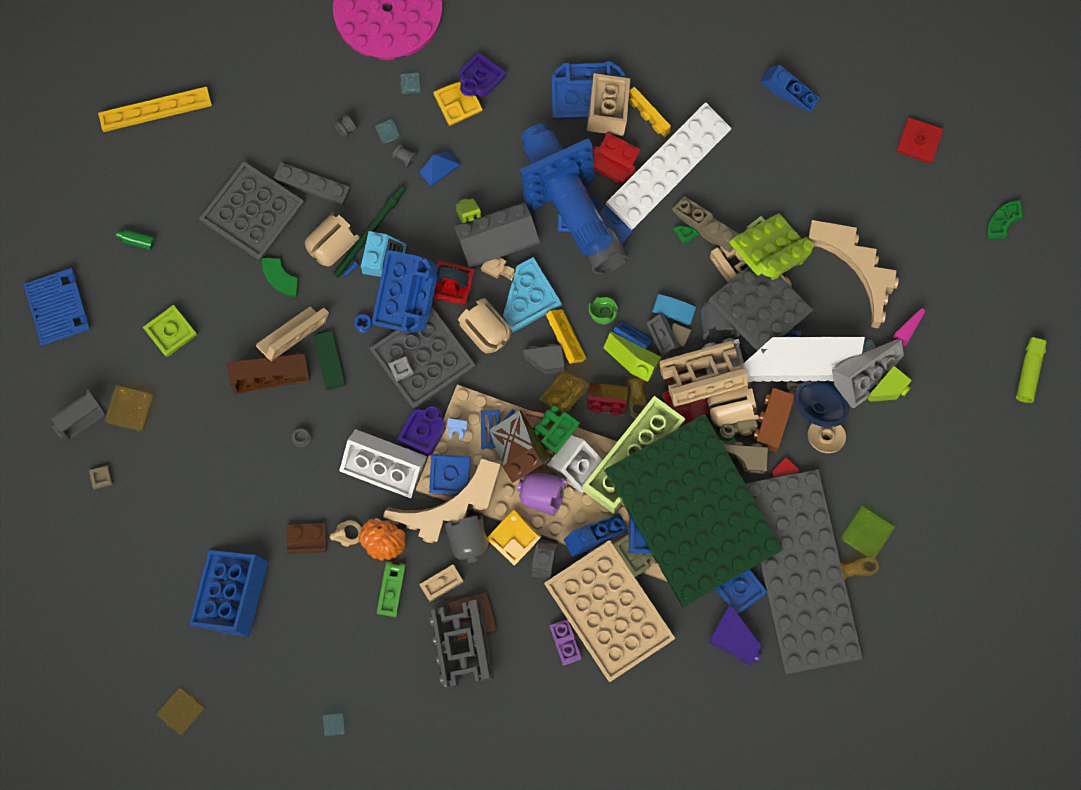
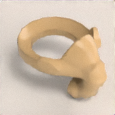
(339, 534)

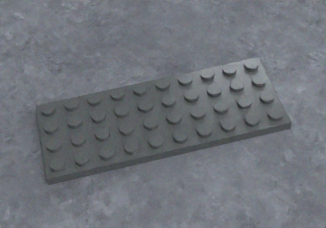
(806, 577)

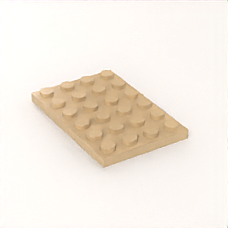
(609, 611)

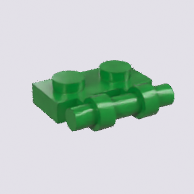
(560, 431)

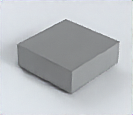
(401, 368)

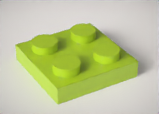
(170, 331)

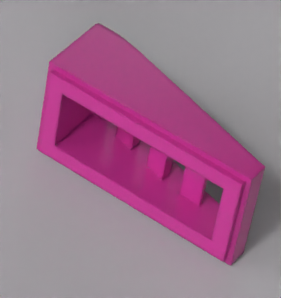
(909, 327)

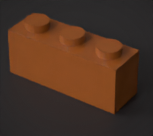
(774, 419)

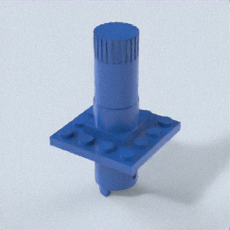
(561, 178)

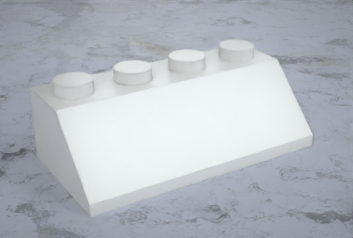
(382, 463)

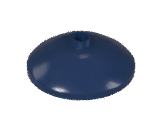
(821, 404)

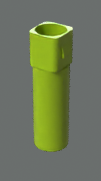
(1031, 370)

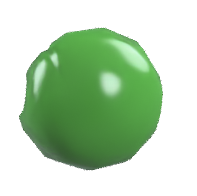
(603, 310)

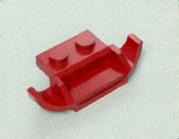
(615, 159)

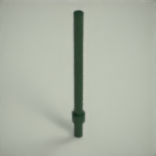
(390, 204)

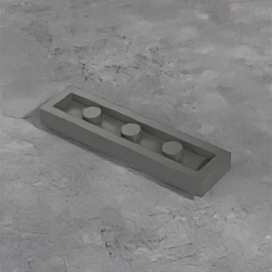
(311, 184)

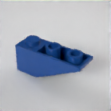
(788, 87)
(594, 534)

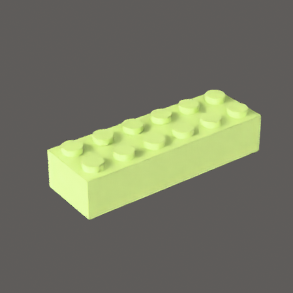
(651, 424)

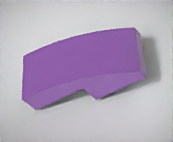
(565, 642)

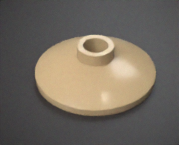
(835, 435)

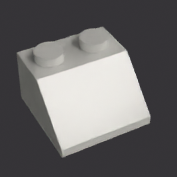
(575, 462)

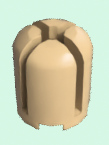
(330, 240)
(485, 327)
(733, 406)

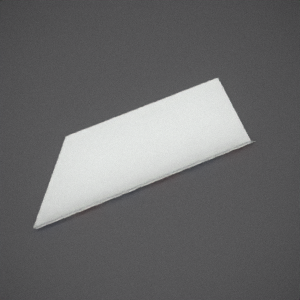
(801, 358)

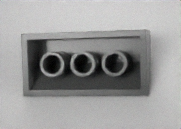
(496, 234)

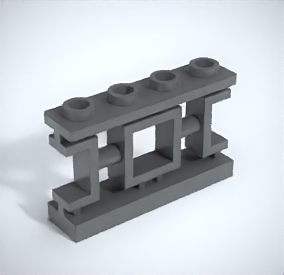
(476, 637)

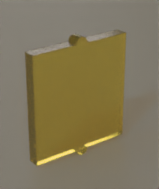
(180, 711)

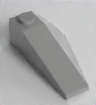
(861, 373)

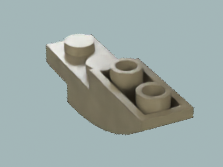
(704, 223)

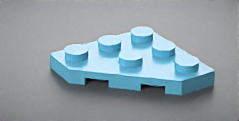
(529, 296)

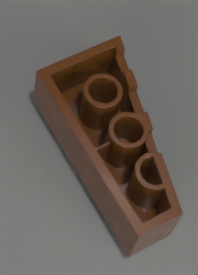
(264, 374)

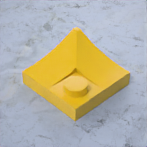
(456, 105)
(514, 537)

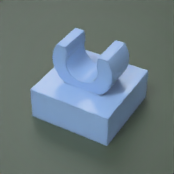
(457, 426)

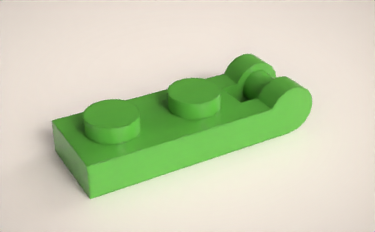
(391, 589)

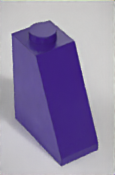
(735, 638)

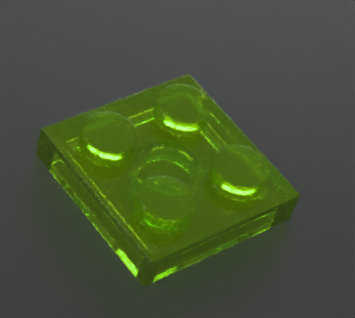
(867, 532)

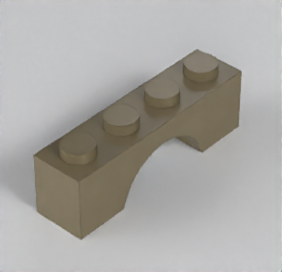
(752, 457)

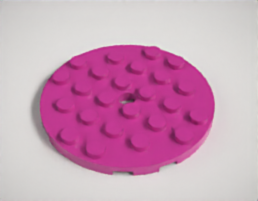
(384, 33)

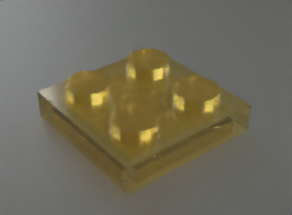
(564, 392)
(129, 408)

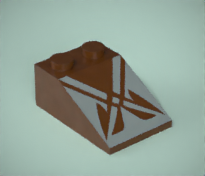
(518, 446)

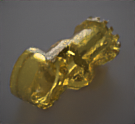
(637, 395)
(857, 568)

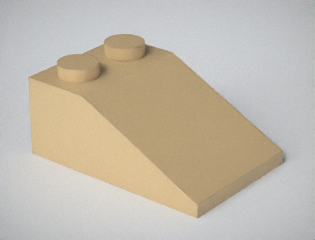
(608, 104)

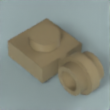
(741, 427)

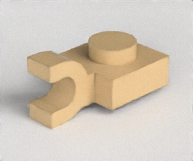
(498, 266)

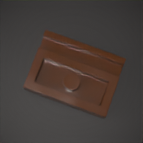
(306, 538)

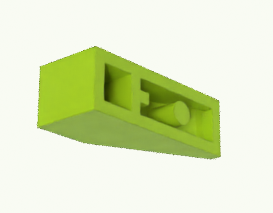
(632, 356)

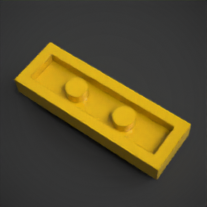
(648, 112)
(566, 336)

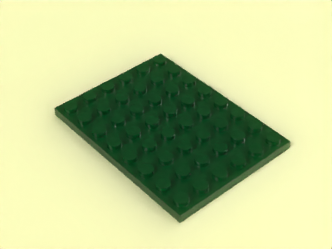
(693, 510)

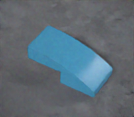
(674, 309)

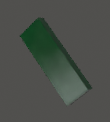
(329, 360)

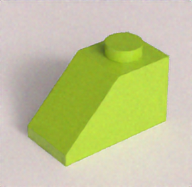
(467, 210)
(891, 386)

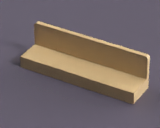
(292, 332)

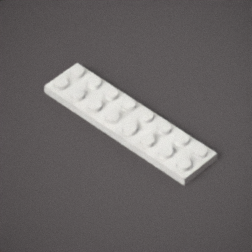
(668, 166)

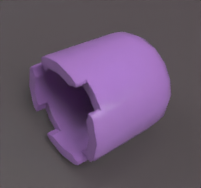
(541, 492)

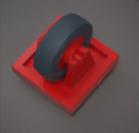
(453, 283)

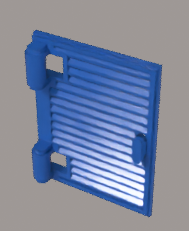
(56, 306)

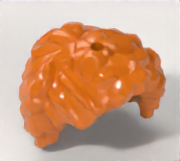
(382, 539)

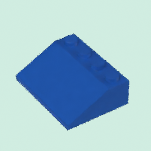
(229, 592)

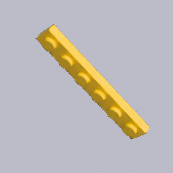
(155, 109)

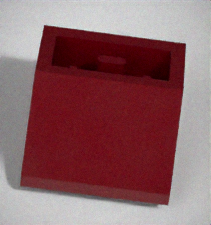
(607, 398)

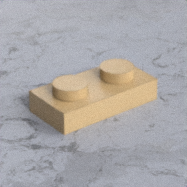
(441, 583)

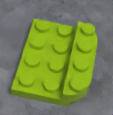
(772, 247)

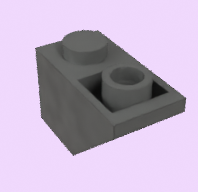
(546, 359)

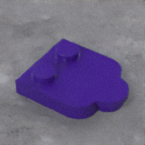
(480, 76)
(423, 430)

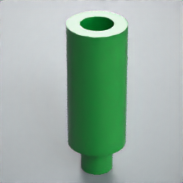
(136, 239)

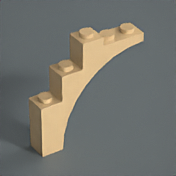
(843, 242)
(432, 520)

